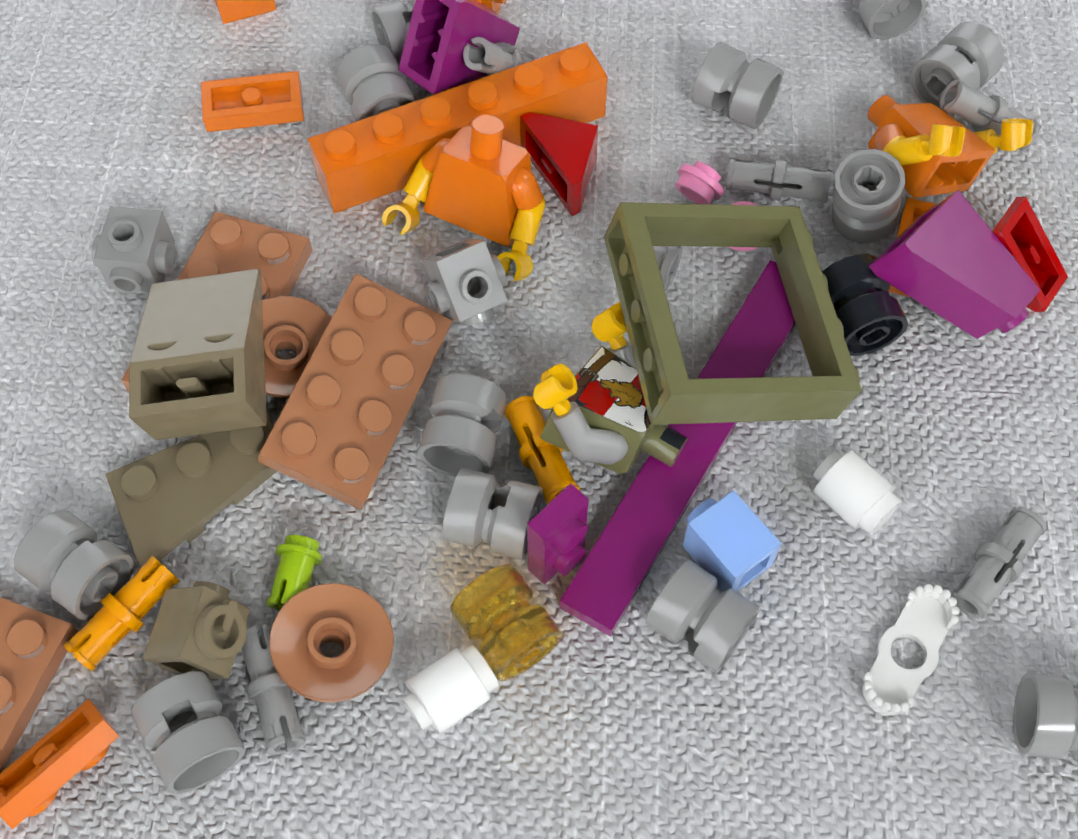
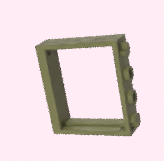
(653, 337)

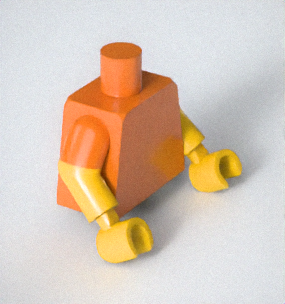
(936, 148)
(479, 187)

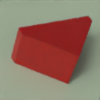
(562, 154)
(1029, 245)

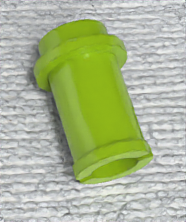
(294, 569)

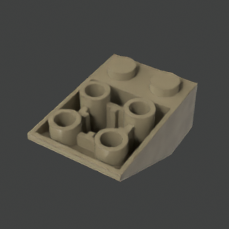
(200, 357)

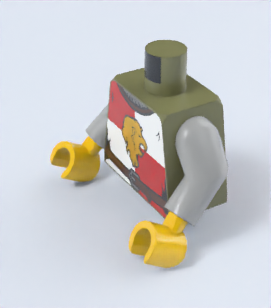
(602, 407)

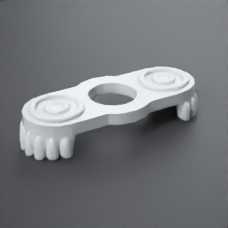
(926, 620)

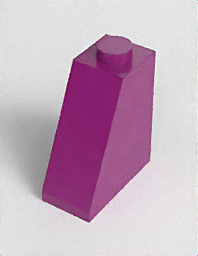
(438, 39)
(958, 269)

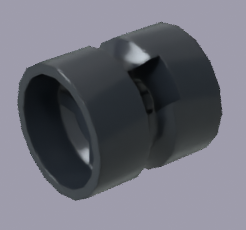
(864, 305)

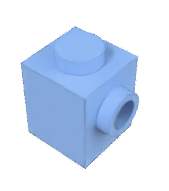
(730, 541)

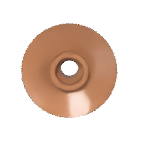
(290, 325)
(331, 615)

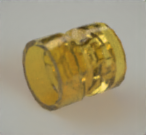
(510, 628)

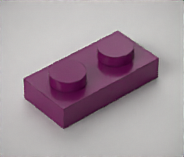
(558, 535)

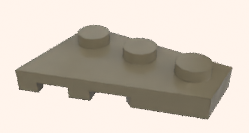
(185, 486)

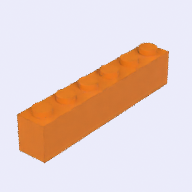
(383, 150)

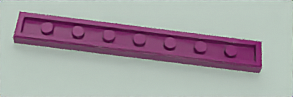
(661, 492)

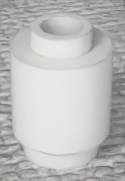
(856, 491)
(449, 689)

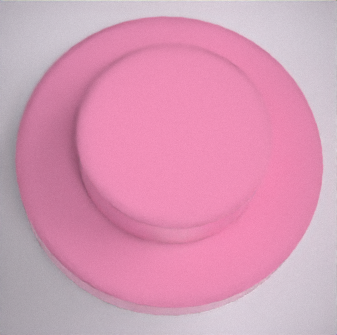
(699, 183)

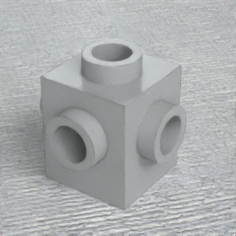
(134, 249)
(465, 282)

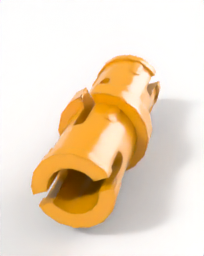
(535, 453)
(121, 613)

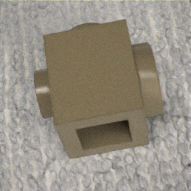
(198, 631)

